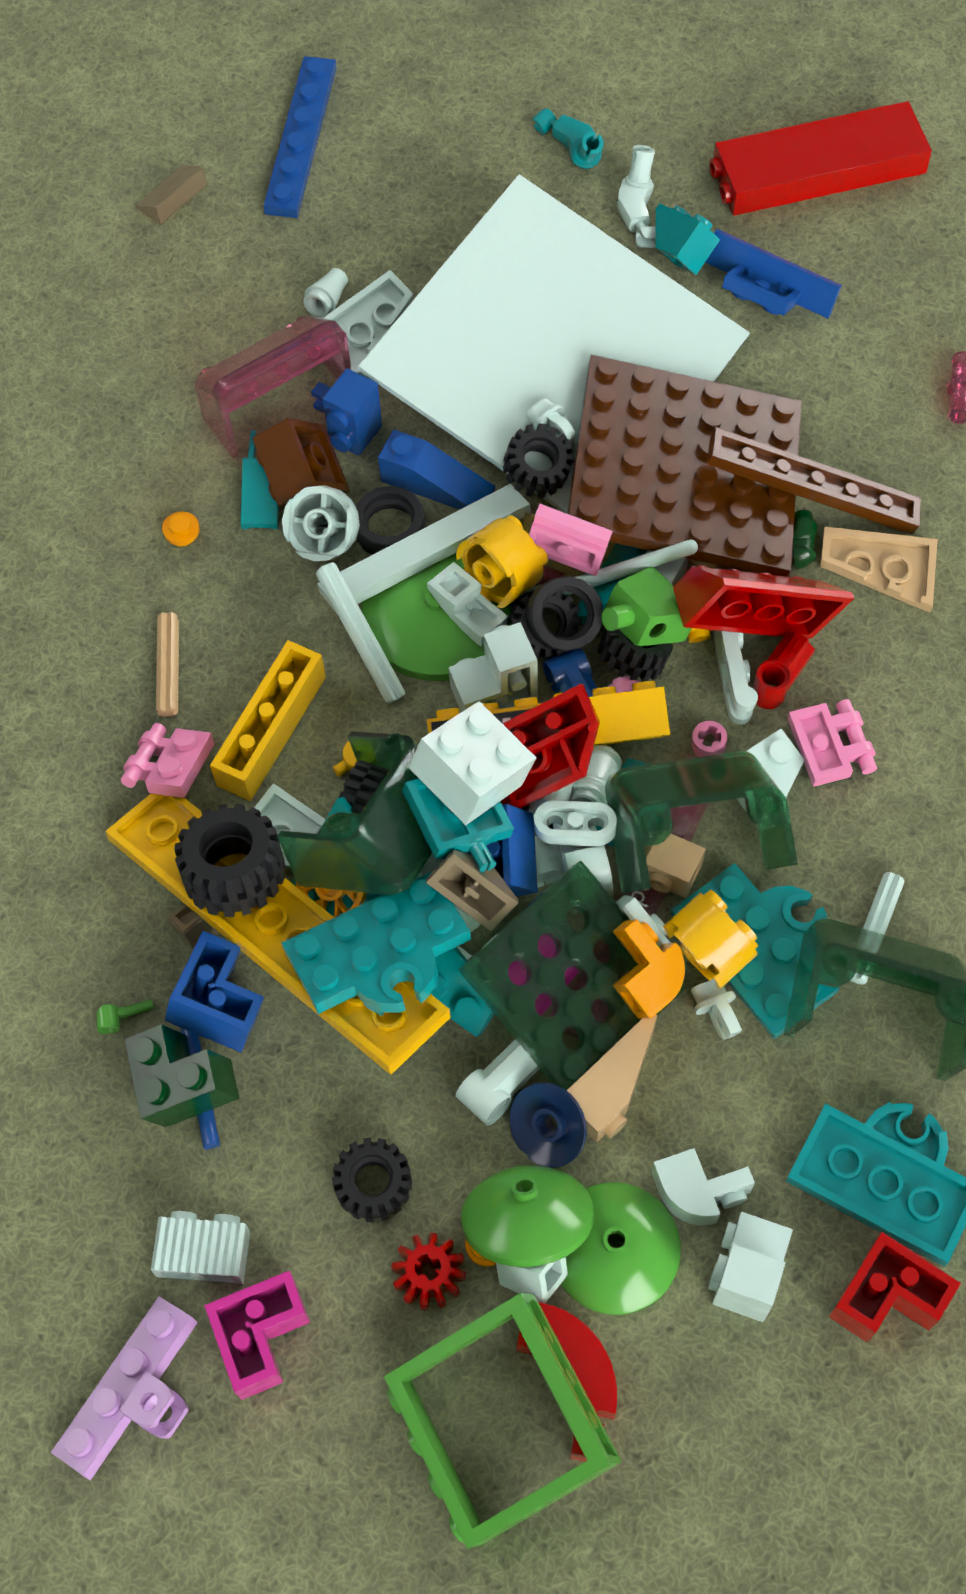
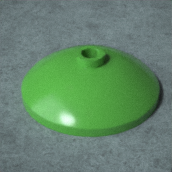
(527, 1216)
(639, 1271)

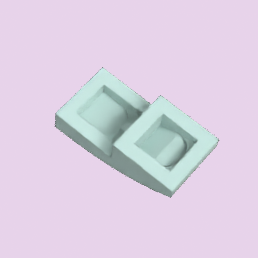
(461, 600)

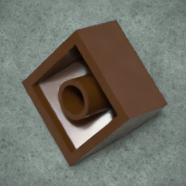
(298, 457)

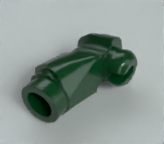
(803, 539)

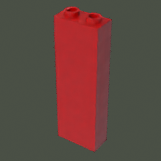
(820, 158)

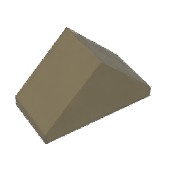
(477, 893)

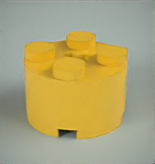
(503, 560)
(712, 939)

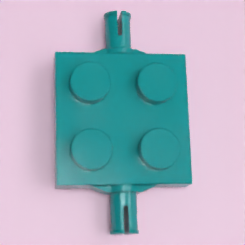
(448, 833)

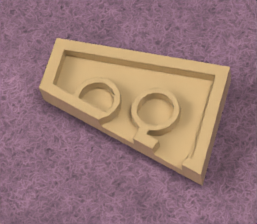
(883, 561)

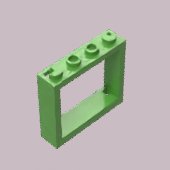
(566, 1389)

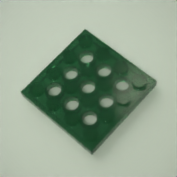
(516, 1003)

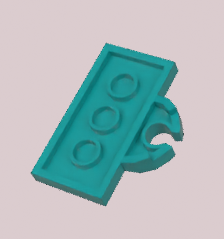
(377, 948)
(769, 978)
(886, 1177)

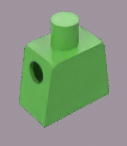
(645, 610)

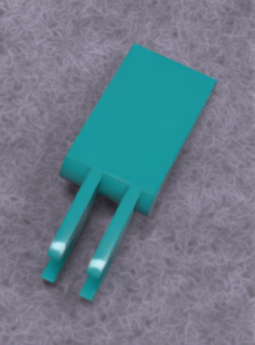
(257, 504)

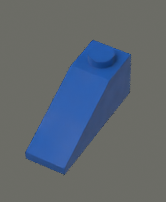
(429, 472)

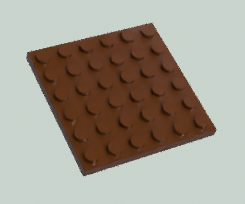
(648, 471)

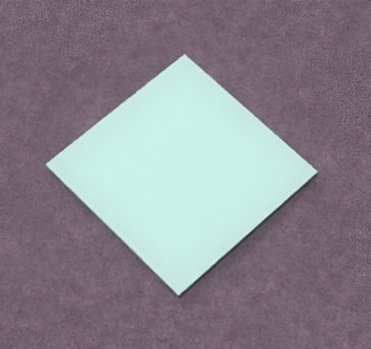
(524, 314)

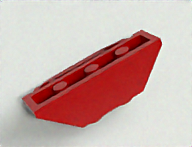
(560, 738)

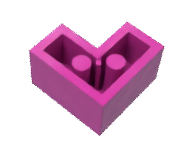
(246, 1324)

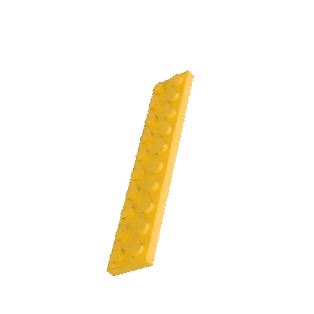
(149, 839)

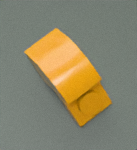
(658, 972)

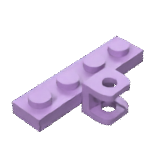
(130, 1392)

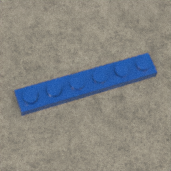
(300, 137)

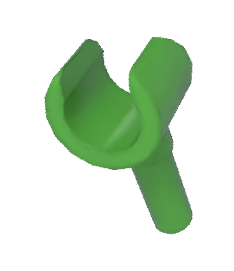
(109, 1015)

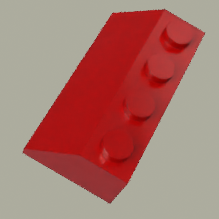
(757, 602)

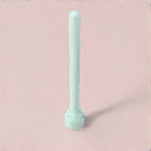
(637, 564)

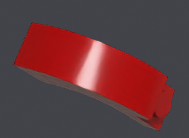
(588, 1361)

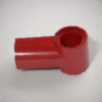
(781, 670)

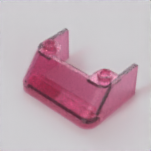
(267, 366)

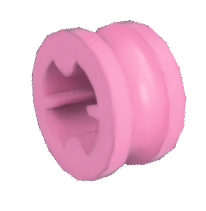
(701, 731)

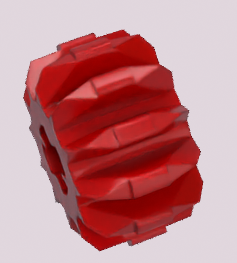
(420, 1284)

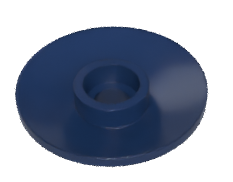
(535, 1131)

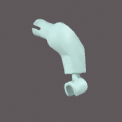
(635, 194)

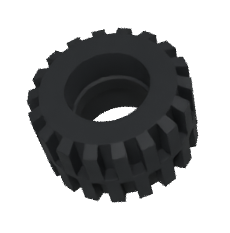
(233, 886)

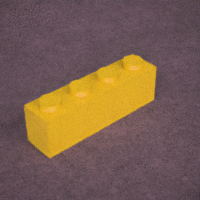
(268, 720)

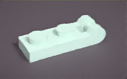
(735, 676)

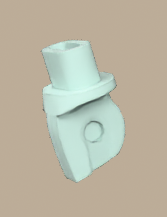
(547, 413)
(716, 1003)

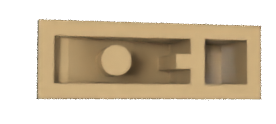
(610, 1083)

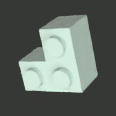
(499, 676)
(753, 1267)

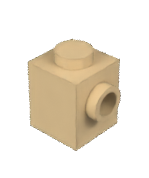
(674, 865)

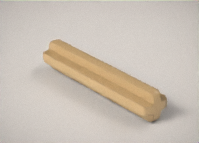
(167, 664)

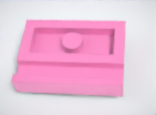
(570, 539)

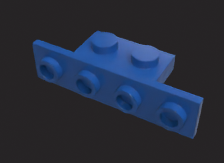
(771, 279)

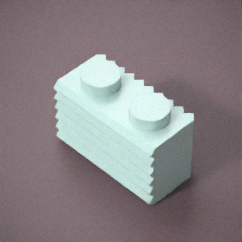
(201, 1248)

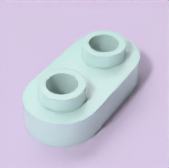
(575, 821)

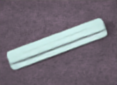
(882, 910)

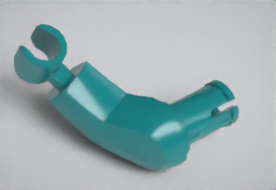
(577, 136)

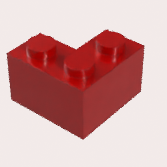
(894, 1279)

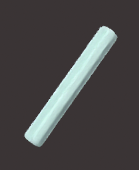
(360, 632)

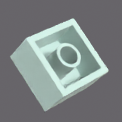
(471, 762)

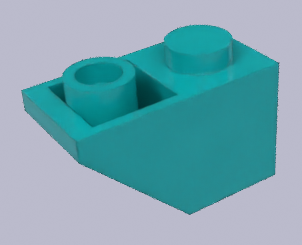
(684, 238)

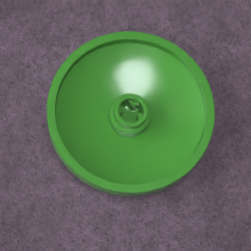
(416, 630)

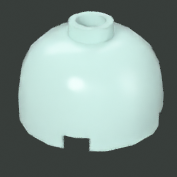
(320, 523)

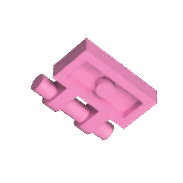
(821, 745)
(177, 763)

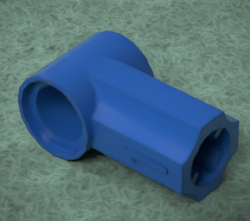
(569, 671)

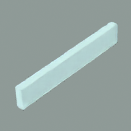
(428, 545)

